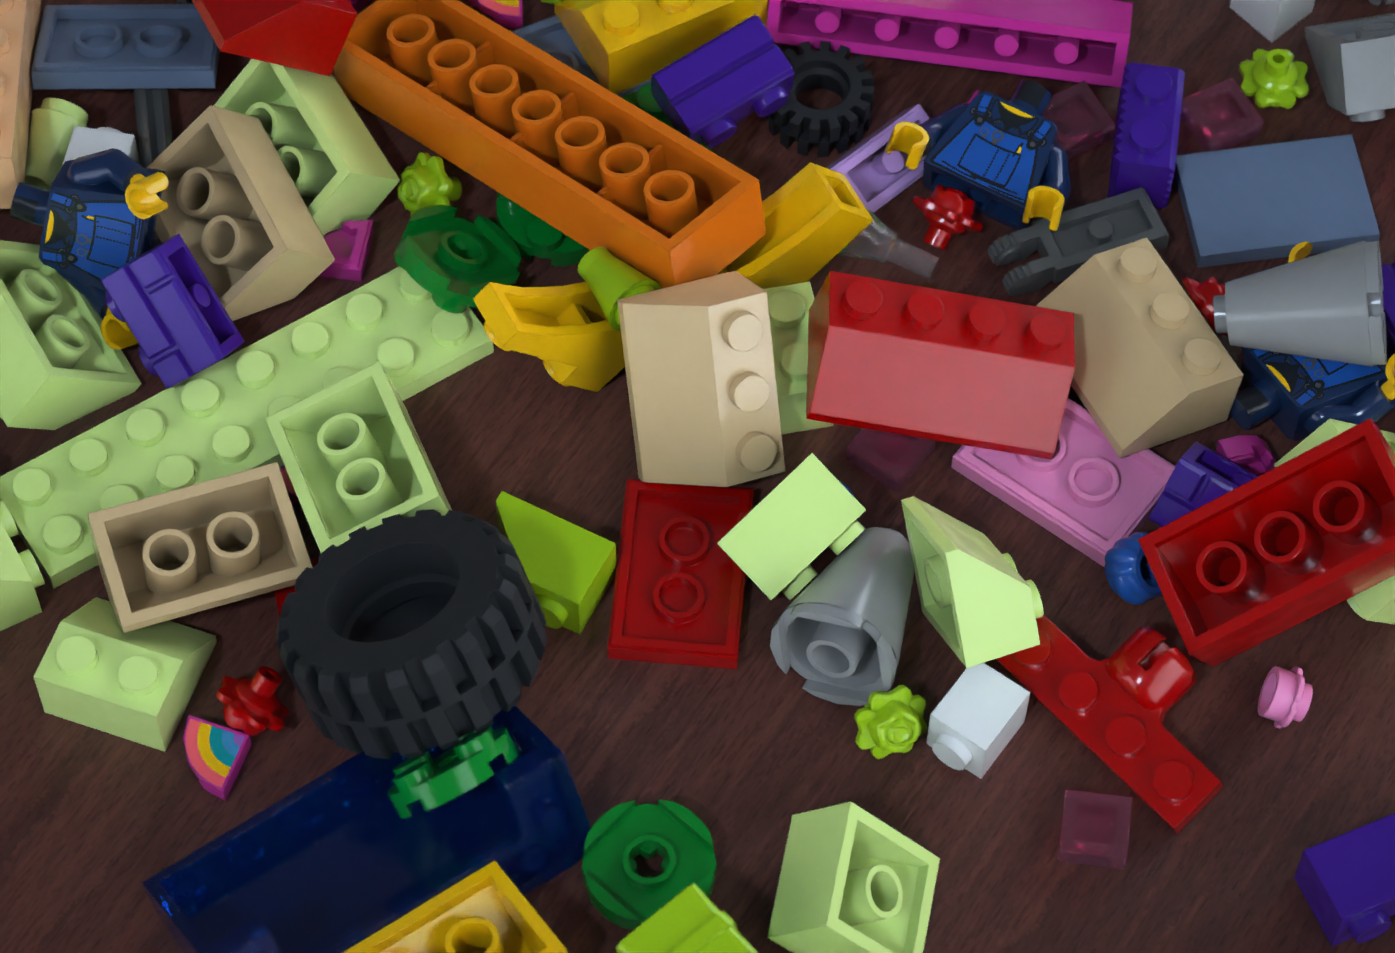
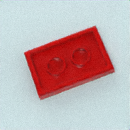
(674, 585)

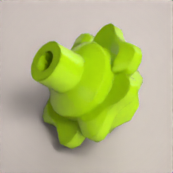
(1274, 78)
(427, 184)
(890, 722)

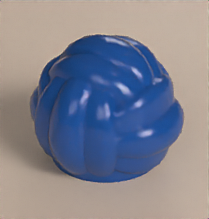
(1130, 571)

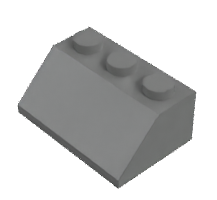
(1356, 65)

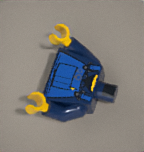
(995, 154)
(93, 223)
(1308, 391)

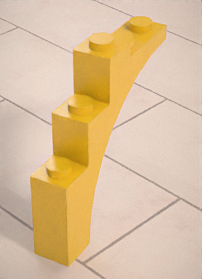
(567, 329)

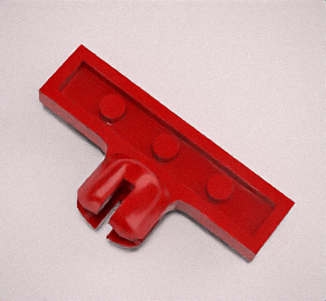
(1120, 711)

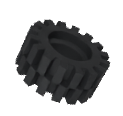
(831, 125)

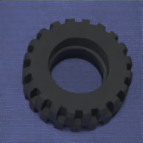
(412, 634)

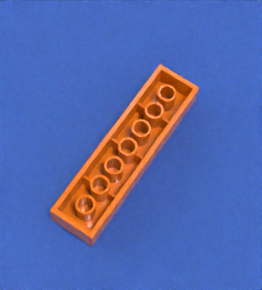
(550, 138)

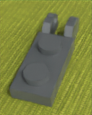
(1079, 237)

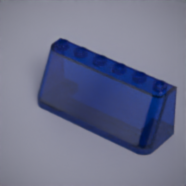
(344, 864)

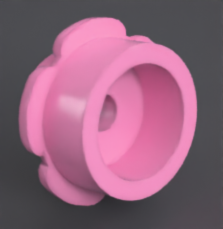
(1285, 696)

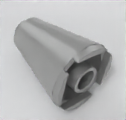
(1311, 307)
(850, 620)

